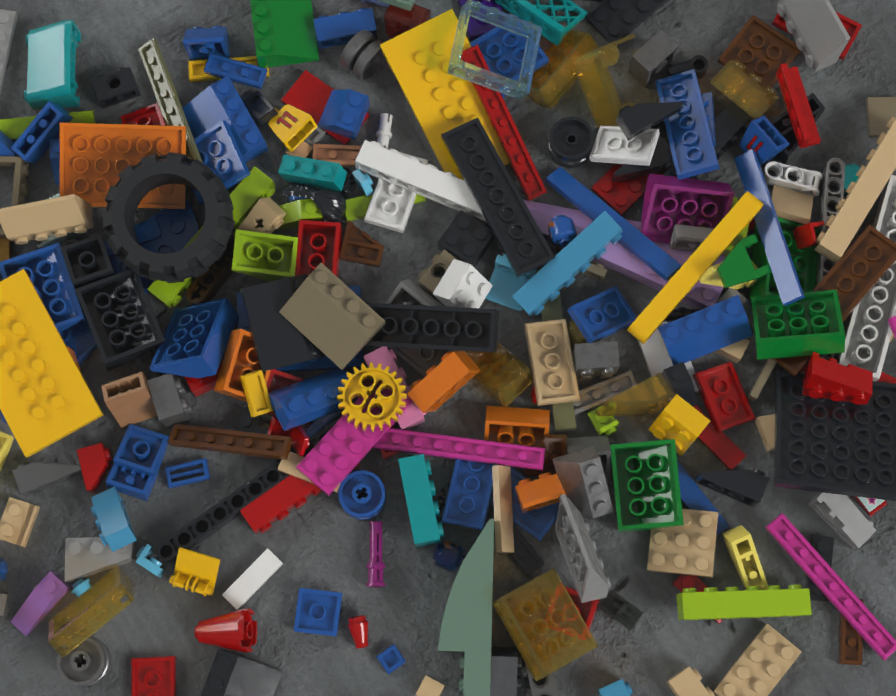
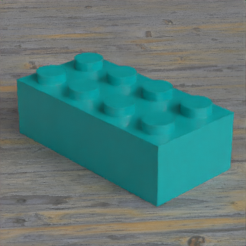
(419, 500)

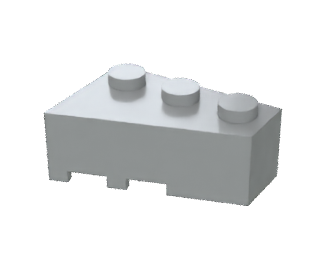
(843, 518)
(89, 556)

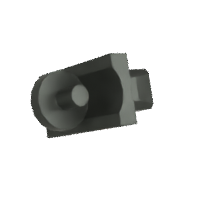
(620, 610)

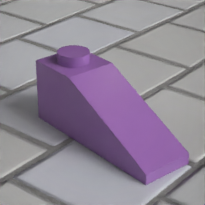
(40, 602)

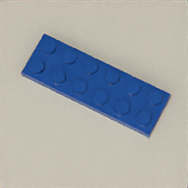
(688, 129)

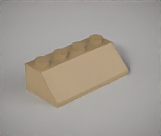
(46, 219)

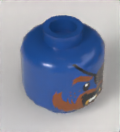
(561, 230)

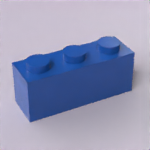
(341, 28)
(36, 137)

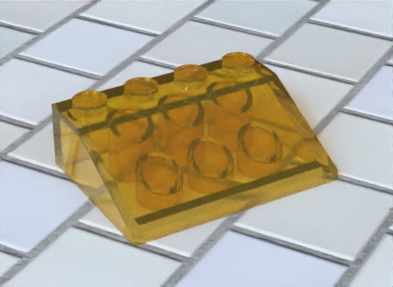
(545, 624)

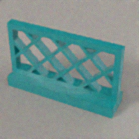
(550, 27)

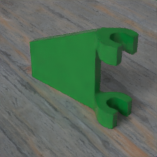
(738, 267)

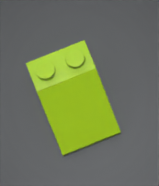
(264, 255)

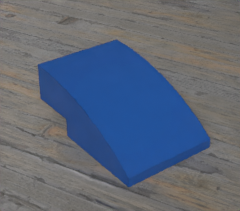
(137, 462)

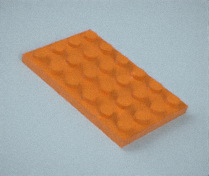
(98, 152)

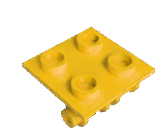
(195, 572)

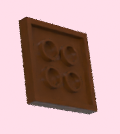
(760, 50)

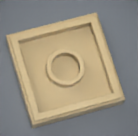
(792, 204)

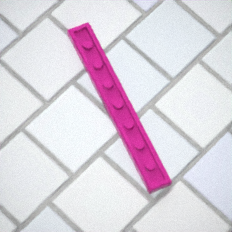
(462, 448)
(832, 586)

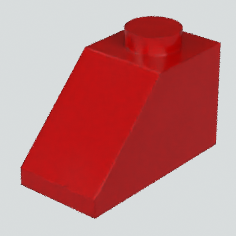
(94, 464)

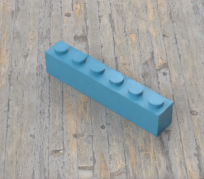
(568, 263)

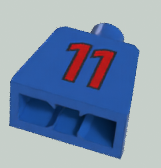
(763, 139)

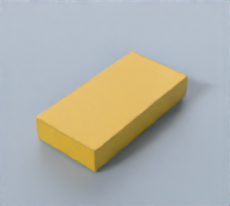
(256, 393)

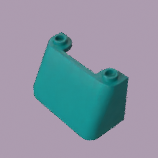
(52, 65)

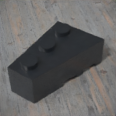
(784, 126)

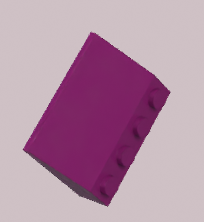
(682, 203)

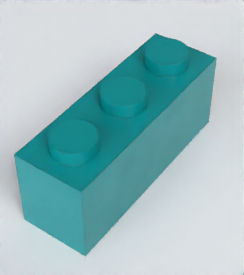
(312, 172)

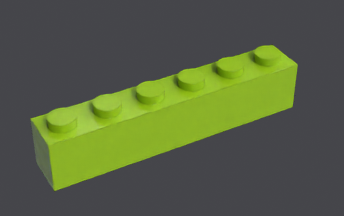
(743, 604)

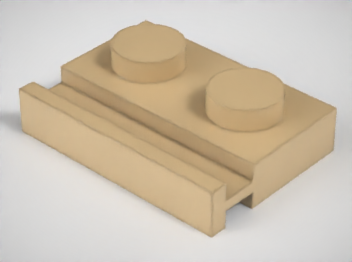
(18, 521)

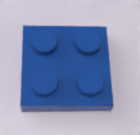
(318, 612)

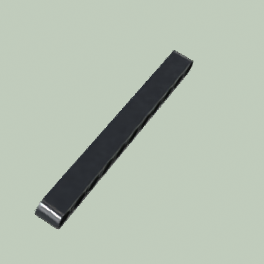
(227, 504)

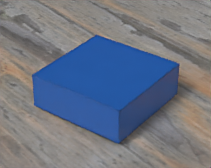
(391, 659)

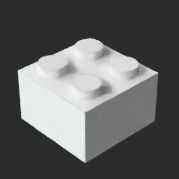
(462, 286)

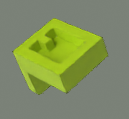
(603, 424)

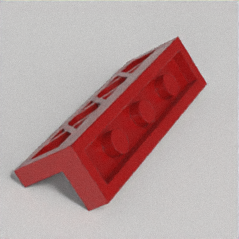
(798, 106)

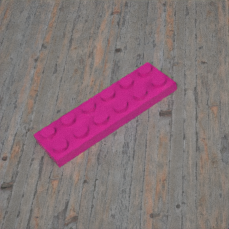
(343, 448)

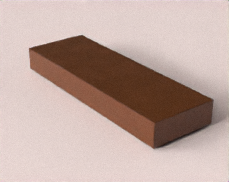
(849, 643)

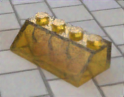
(558, 75)

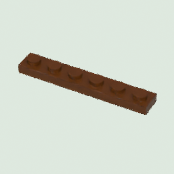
(230, 441)

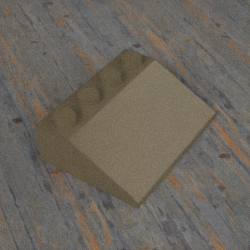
(332, 316)

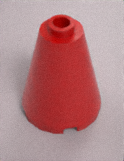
(229, 631)

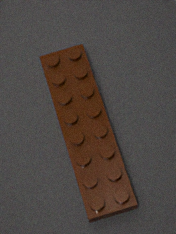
(853, 279)

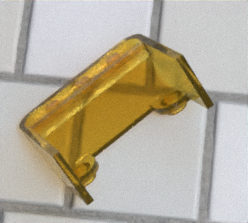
(597, 82)

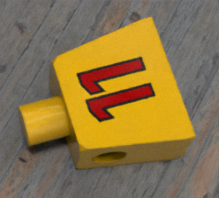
(292, 126)

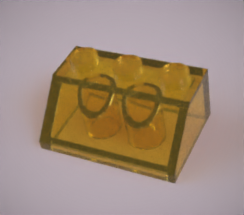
(745, 89)

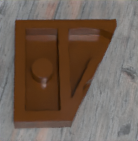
(360, 247)
(555, 447)

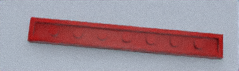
(506, 131)

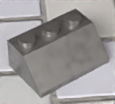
(584, 482)

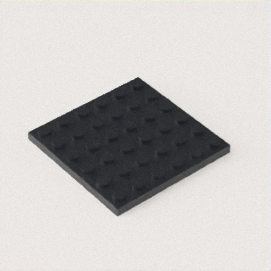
(835, 443)

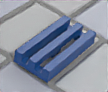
(205, 470)

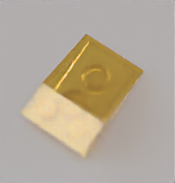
(639, 400)

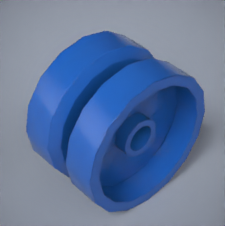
(358, 483)

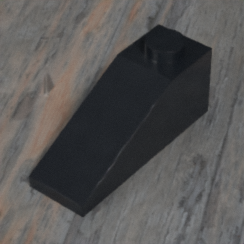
(644, 116)
(661, 159)

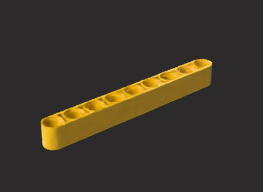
(695, 267)

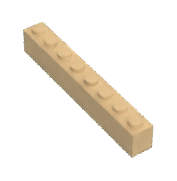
(860, 196)

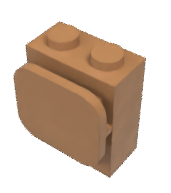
(129, 399)

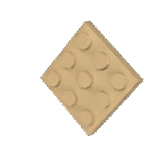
(687, 547)

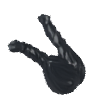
(327, 200)

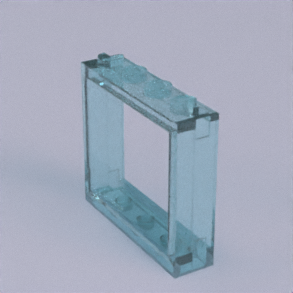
(484, 77)

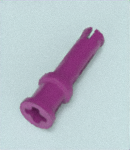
(375, 565)

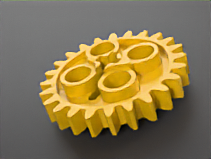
(355, 388)

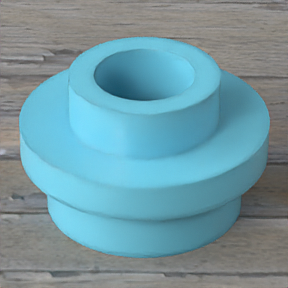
(81, 586)

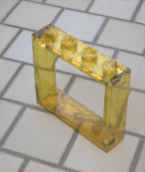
(90, 611)

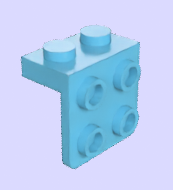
(506, 284)

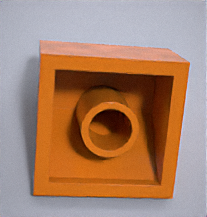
(539, 492)

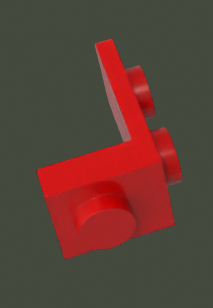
(297, 434)

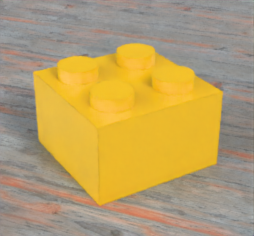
(679, 422)

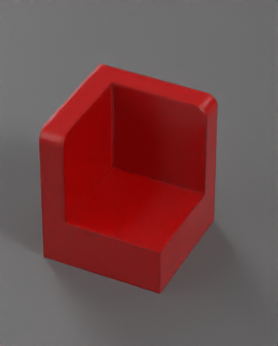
(806, 234)

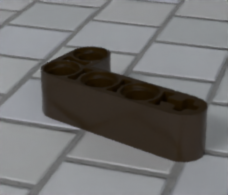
(220, 276)

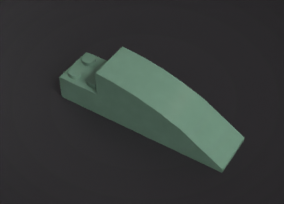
(468, 616)

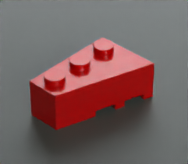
(836, 382)

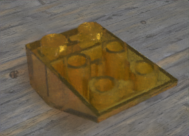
(501, 374)

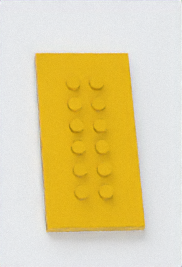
(436, 98)
(39, 380)

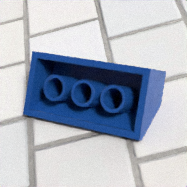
(706, 331)
(308, 399)

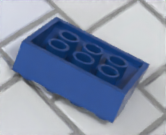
(220, 103)
(52, 282)
(196, 339)

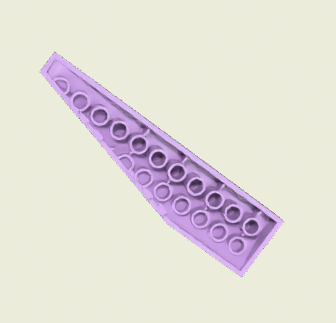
(622, 260)

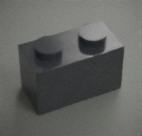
(504, 671)

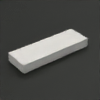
(252, 579)

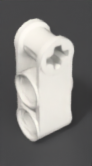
(806, 180)

